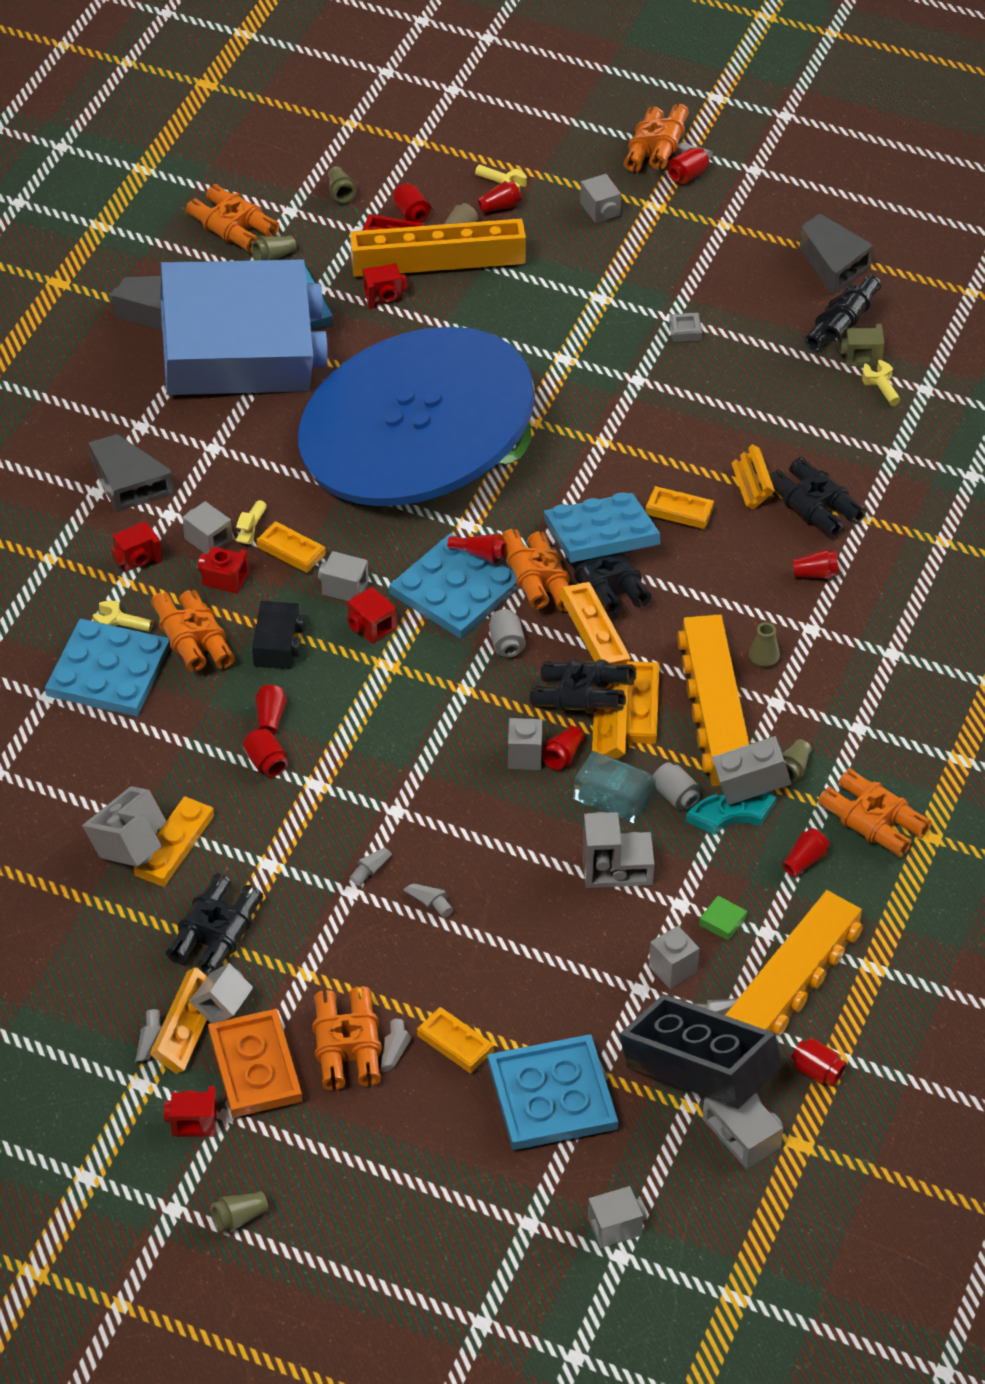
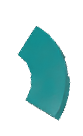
(715, 814)

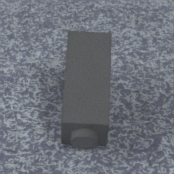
(834, 252)
(138, 301)
(128, 473)

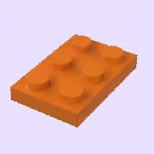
(254, 1063)

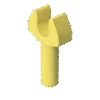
(516, 175)
(881, 380)
(248, 521)
(116, 617)

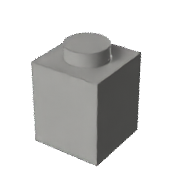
(600, 198)
(207, 528)
(343, 576)
(525, 744)
(674, 957)
(221, 994)
(616, 1216)

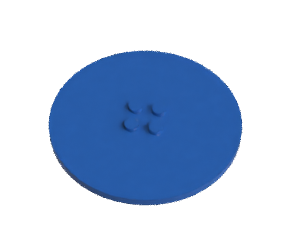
(416, 416)

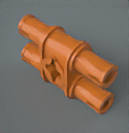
(656, 137)
(232, 217)
(536, 568)
(192, 630)
(874, 812)
(347, 1038)

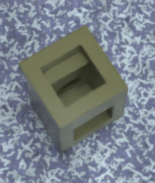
(862, 346)

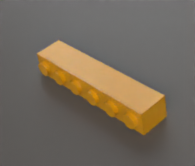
(440, 246)
(713, 689)
(799, 964)

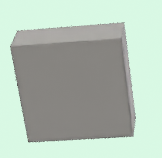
(685, 327)

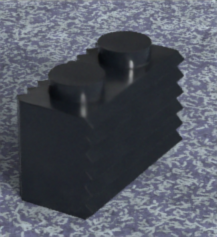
(276, 634)

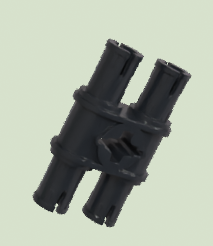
(843, 312)
(816, 497)
(611, 577)
(583, 685)
(214, 924)

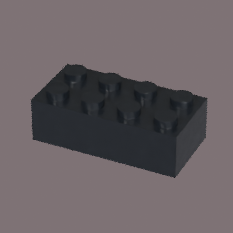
(701, 1050)

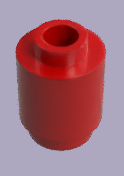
(688, 165)
(411, 203)
(265, 752)
(818, 1062)

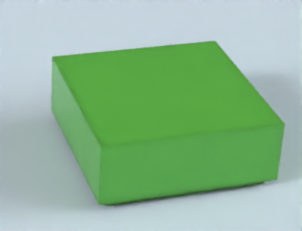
(723, 918)

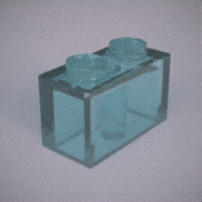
(612, 786)

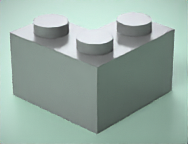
(127, 828)
(613, 856)

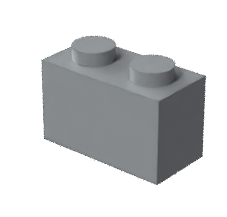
(751, 770)
(747, 1131)

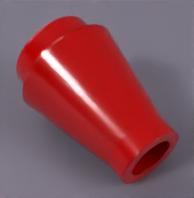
(501, 197)
(817, 565)
(270, 706)
(561, 749)
(807, 850)

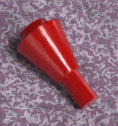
(486, 547)

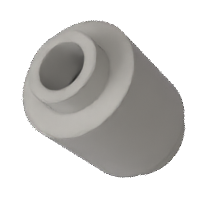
(506, 633)
(676, 786)

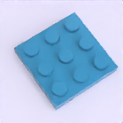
(601, 527)
(454, 587)
(108, 667)
(552, 1092)

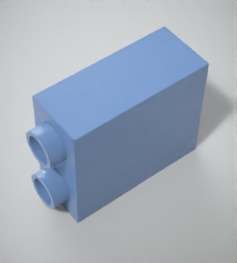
(239, 327)

